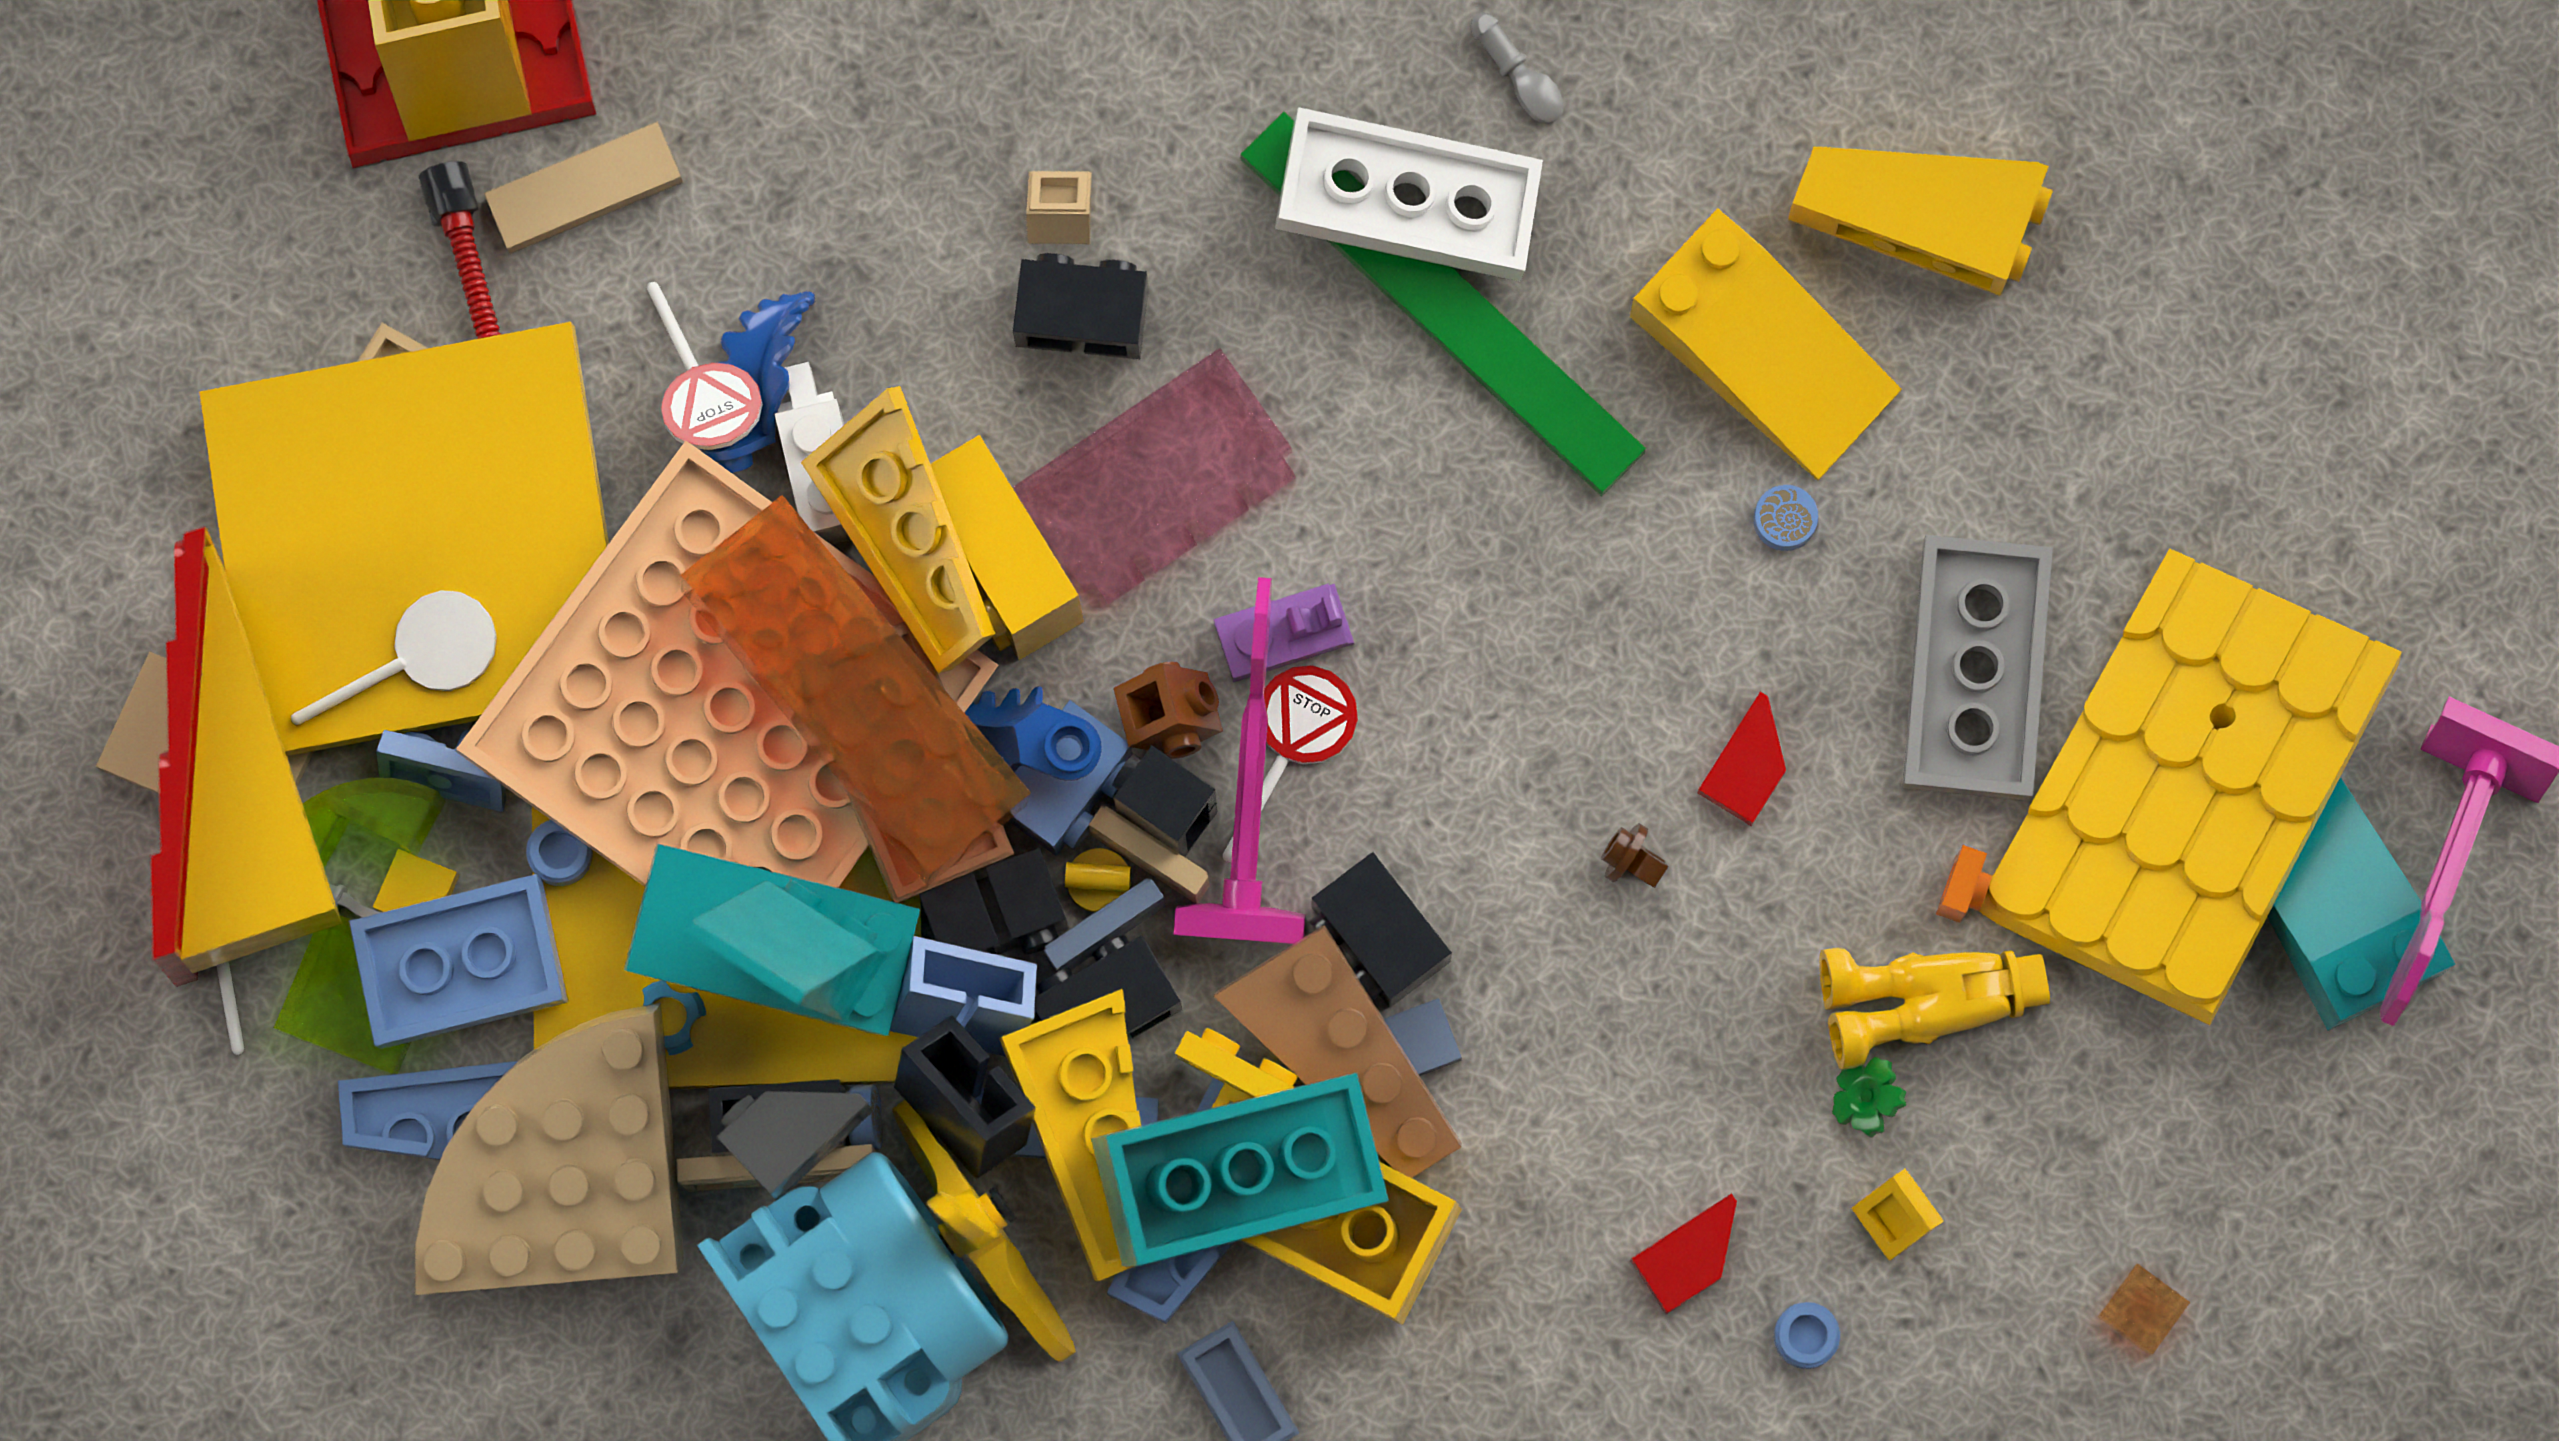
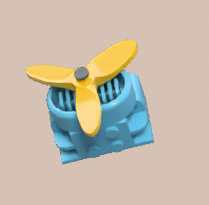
(872, 1294)

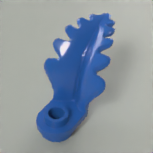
(761, 353)
(1030, 732)

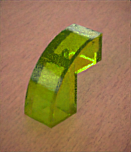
(382, 807)

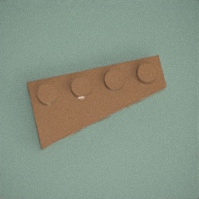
(1326, 1026)

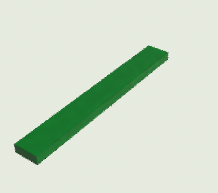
(1478, 339)

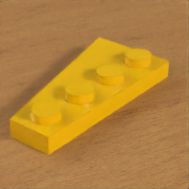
(897, 519)
(1082, 1088)

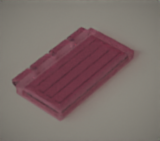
(1154, 472)

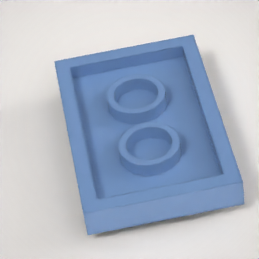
(458, 961)

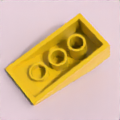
(1763, 344)
(1371, 1252)

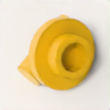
(1097, 878)

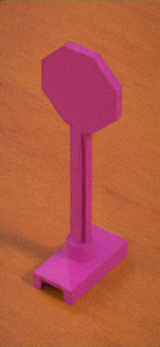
(2492, 758)
(1241, 910)

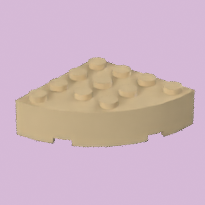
(561, 1168)

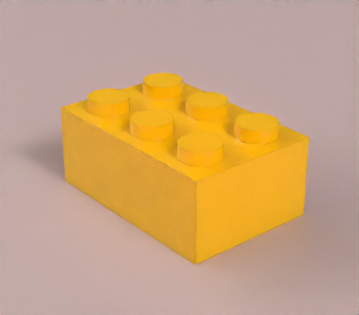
(1009, 559)

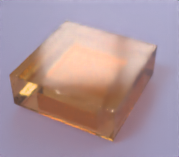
(2143, 1309)

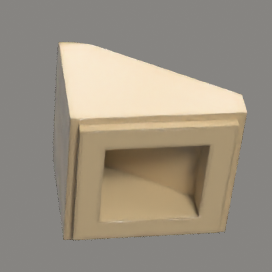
(1059, 207)

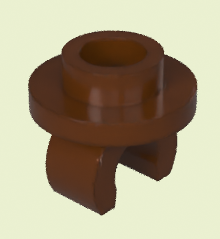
(1627, 852)

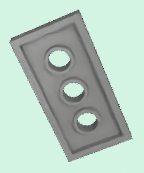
(1940, 691)

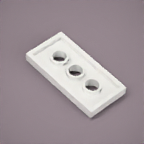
(1382, 223)

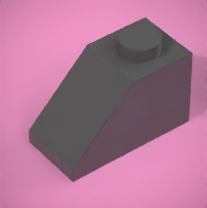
(789, 1133)

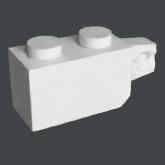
(802, 428)

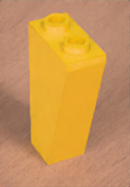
(1927, 209)

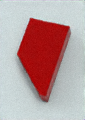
(1748, 765)
(1688, 1257)

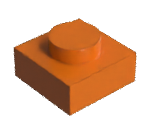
(1965, 885)

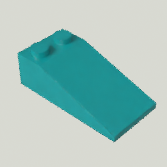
(691, 884)
(2348, 914)
(794, 946)
(1239, 1170)

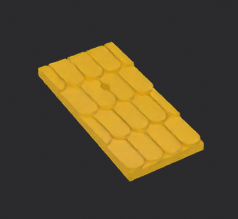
(2189, 785)

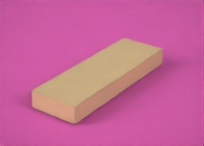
(583, 187)
(728, 1173)

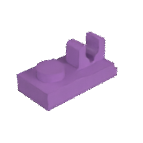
(1298, 630)

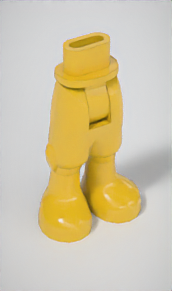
(1938, 992)

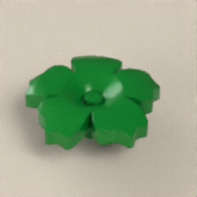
(1868, 1096)

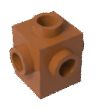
(1169, 709)

